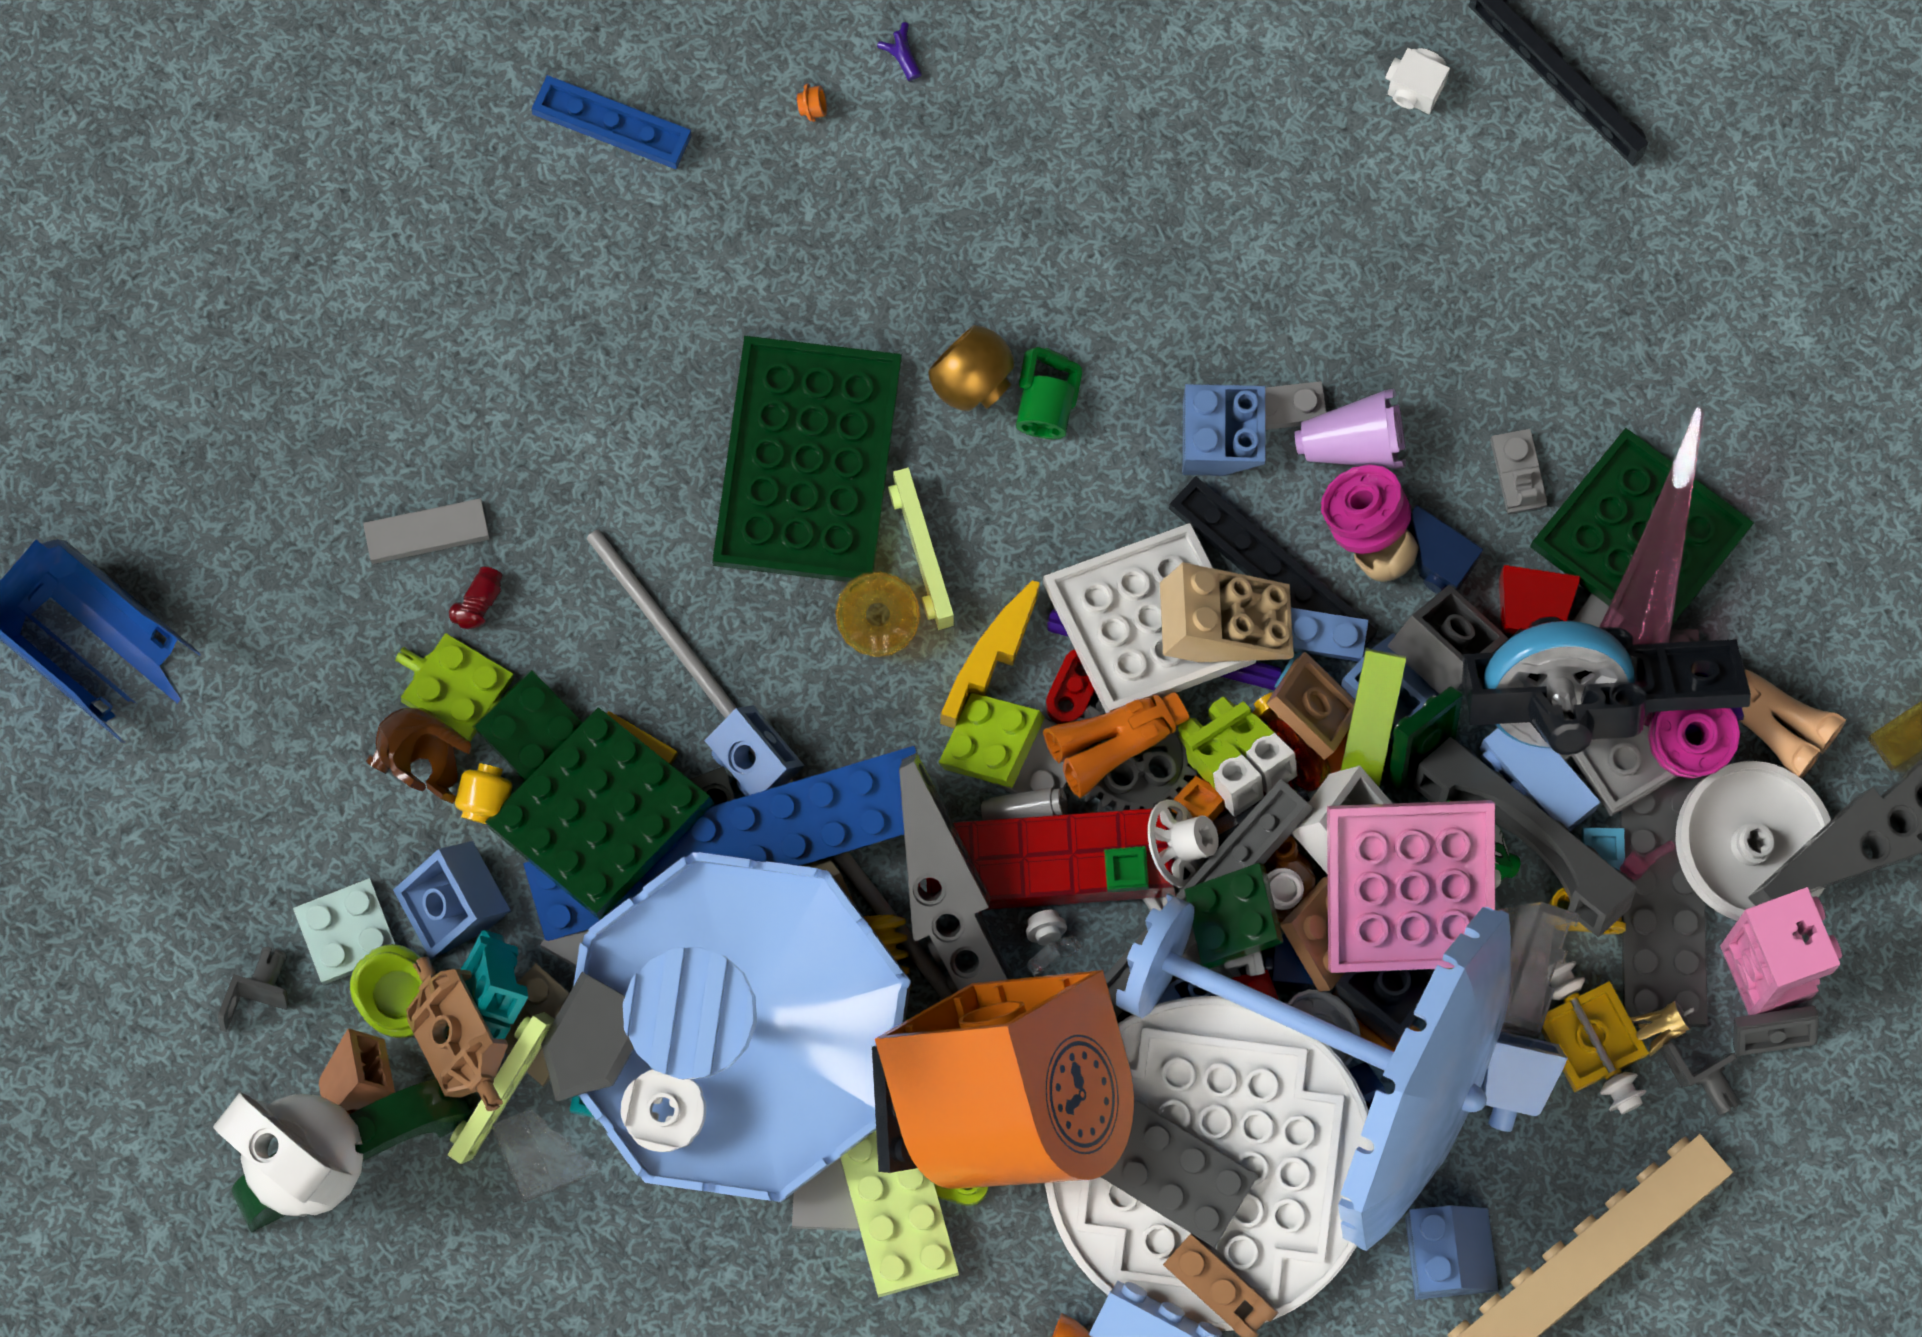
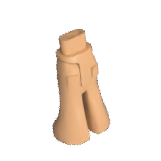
(1813, 725)

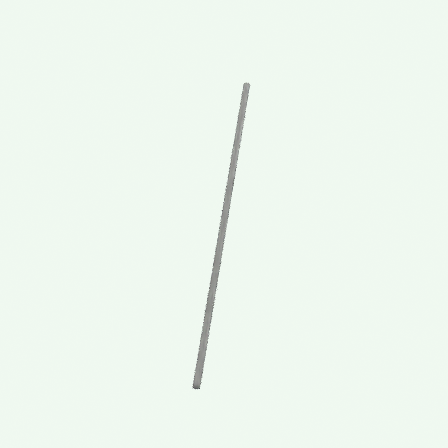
(726, 707)

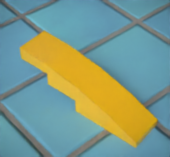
(999, 644)

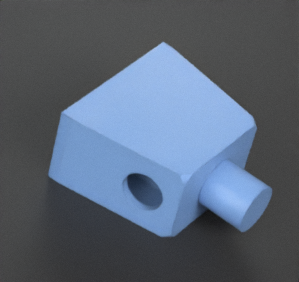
(1520, 1078)

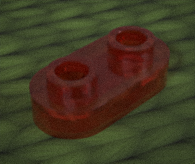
(1310, 766)

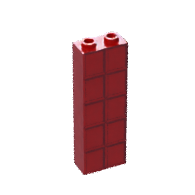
(1057, 857)

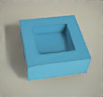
(1608, 844)

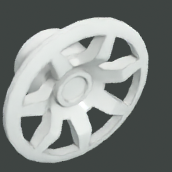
(1187, 841)

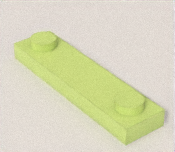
(937, 602)
(471, 1134)

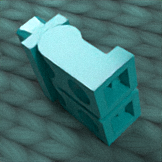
(494, 982)

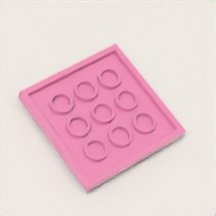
(1406, 881)

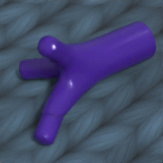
(902, 52)

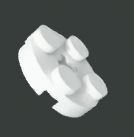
(643, 1123)

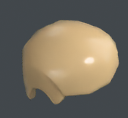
(1391, 561)

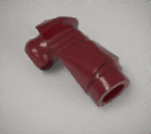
(477, 599)

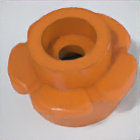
(812, 102)

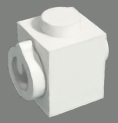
(1417, 79)

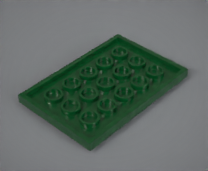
(807, 459)

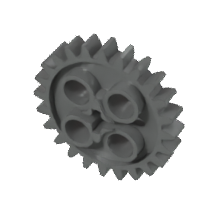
(1142, 788)

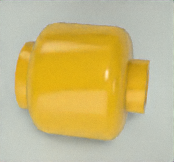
(482, 793)

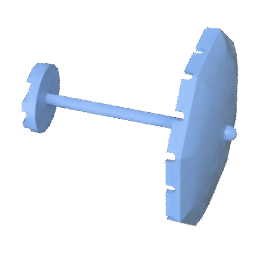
(765, 999)
(1433, 1069)

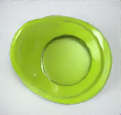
(385, 987)

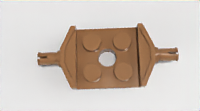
(470, 1054)

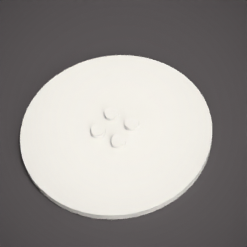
(1266, 1103)

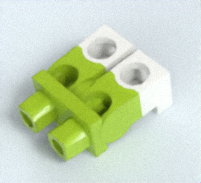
(1237, 754)

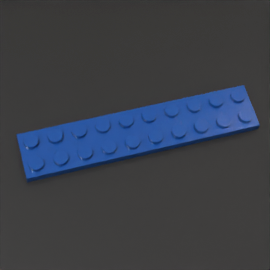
(778, 825)

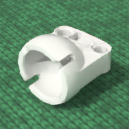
(314, 1156)

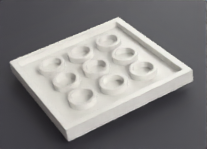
(1116, 621)

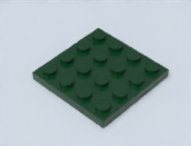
(1607, 515)
(599, 813)

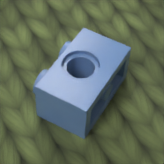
(774, 759)

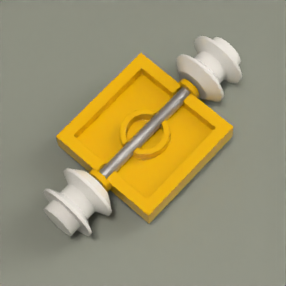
(1595, 1038)

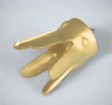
(1670, 1021)

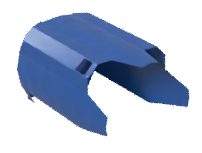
(95, 603)

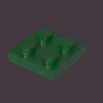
(527, 725)
(1422, 734)
(1234, 915)

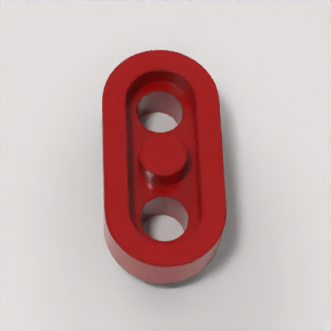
(1069, 687)

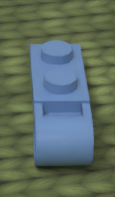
(1328, 634)

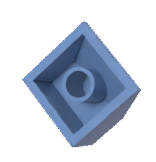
(451, 898)
(1451, 1251)

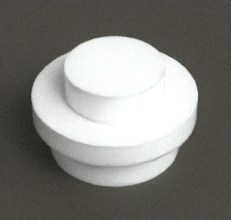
(1285, 888)
(1045, 927)

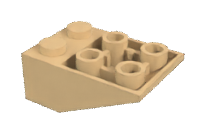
(1224, 616)

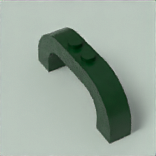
(381, 1126)

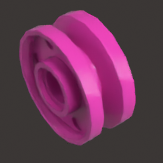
(1366, 509)
(1689, 761)

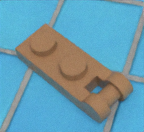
(1219, 1286)

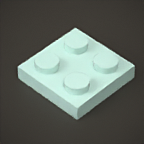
(343, 929)

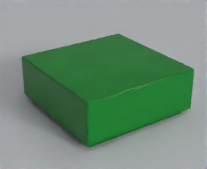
(1126, 869)

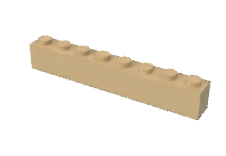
(1602, 1244)

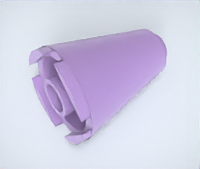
(1355, 434)

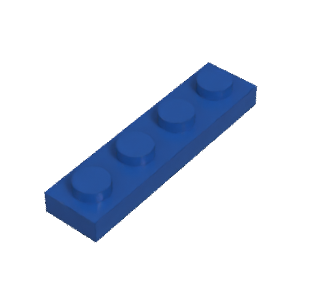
(611, 122)

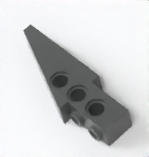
(1837, 849)
(939, 853)

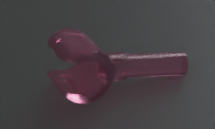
(1636, 866)

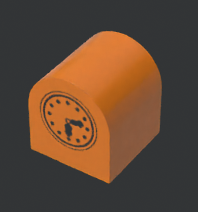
(1012, 1083)

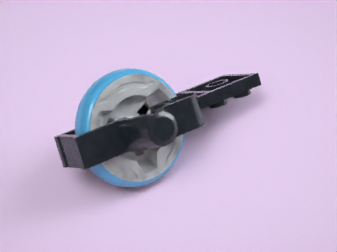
(1591, 684)

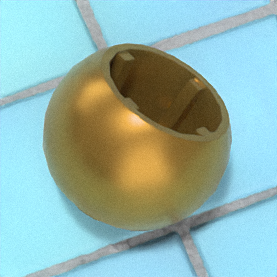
(973, 370)

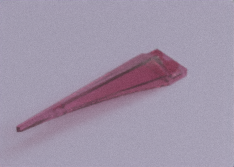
(1650, 583)

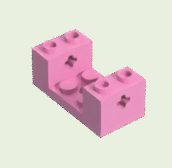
(1770, 957)

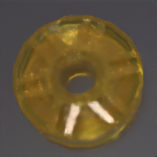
(895, 631)

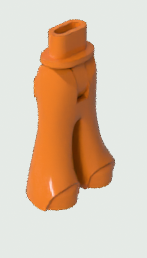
(1132, 731)

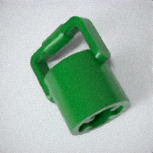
(1045, 399)

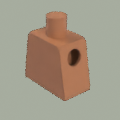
(357, 1072)

